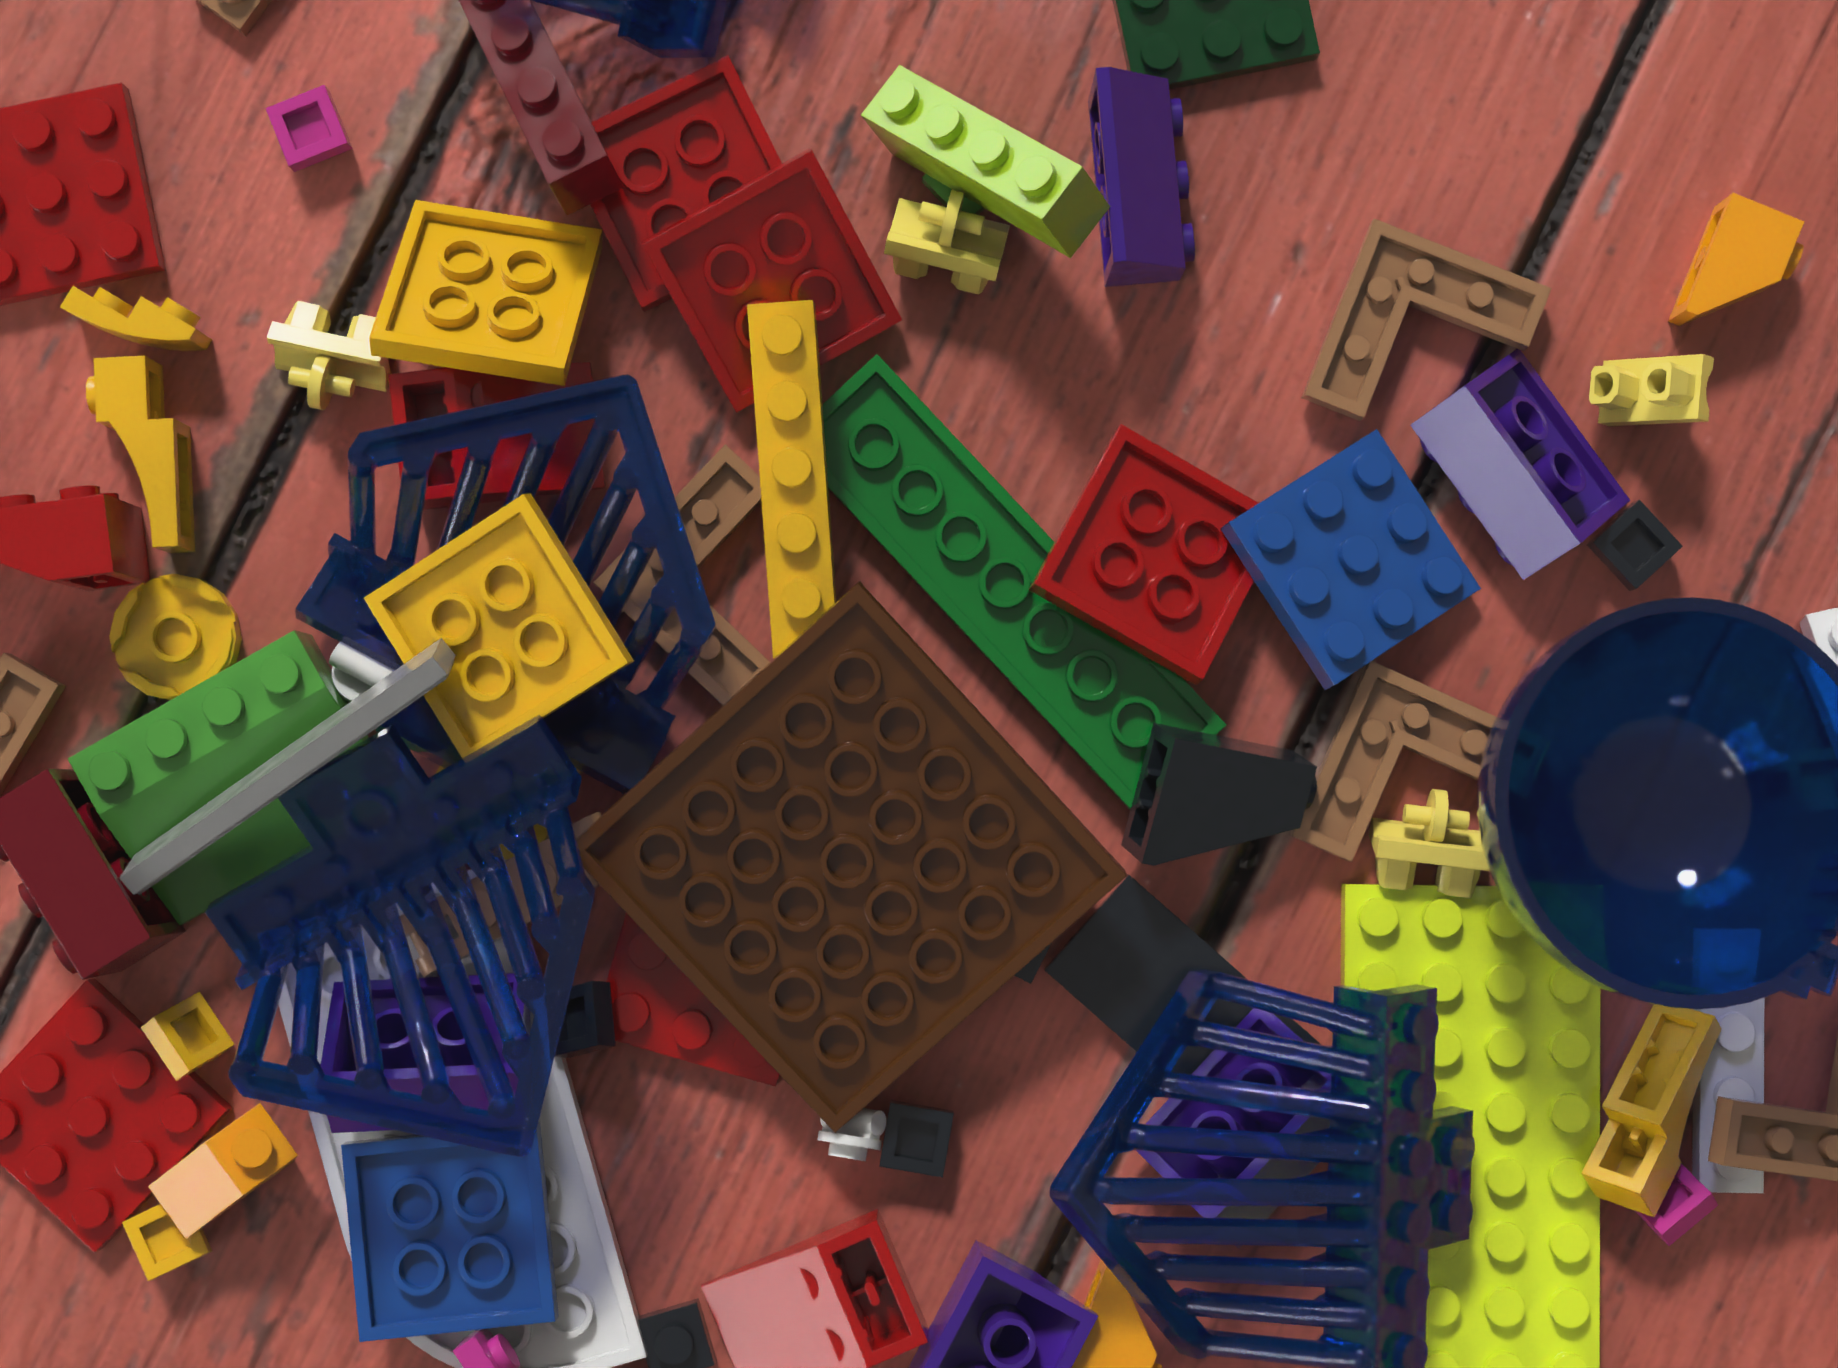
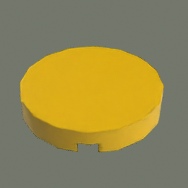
(174, 635)

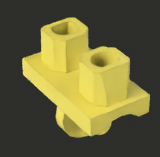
(946, 239)
(324, 360)
(1652, 390)
(1431, 837)

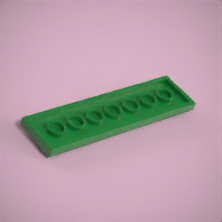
(977, 560)

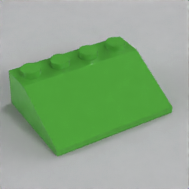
(200, 746)

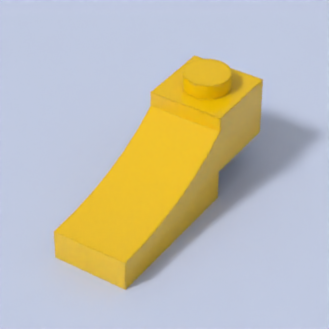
(130, 400)
(1650, 1109)

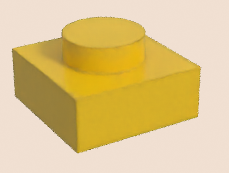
(187, 1036)
(161, 1244)

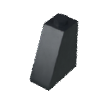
(1213, 794)

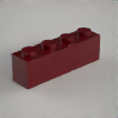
(543, 101)

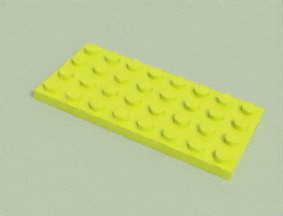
(1526, 1058)

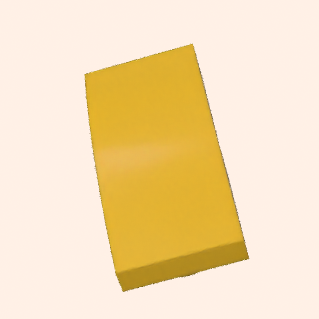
(147, 324)

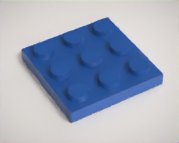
(1350, 559)
(447, 1237)

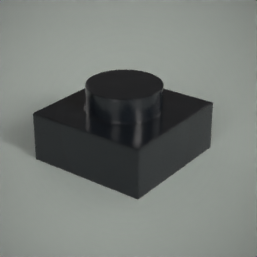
(1634, 545)
(587, 1020)
(916, 1138)
(677, 1337)

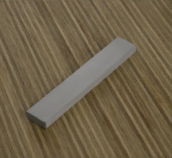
(289, 767)

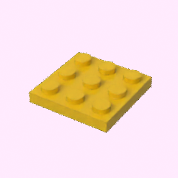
(487, 293)
(512, 616)

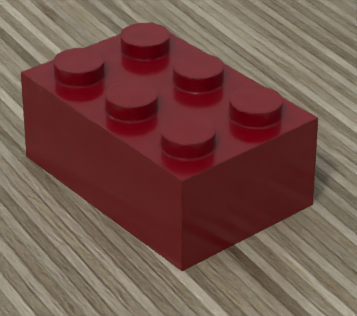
(73, 875)

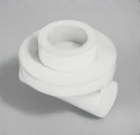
(355, 671)
(856, 1135)

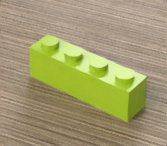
(986, 161)

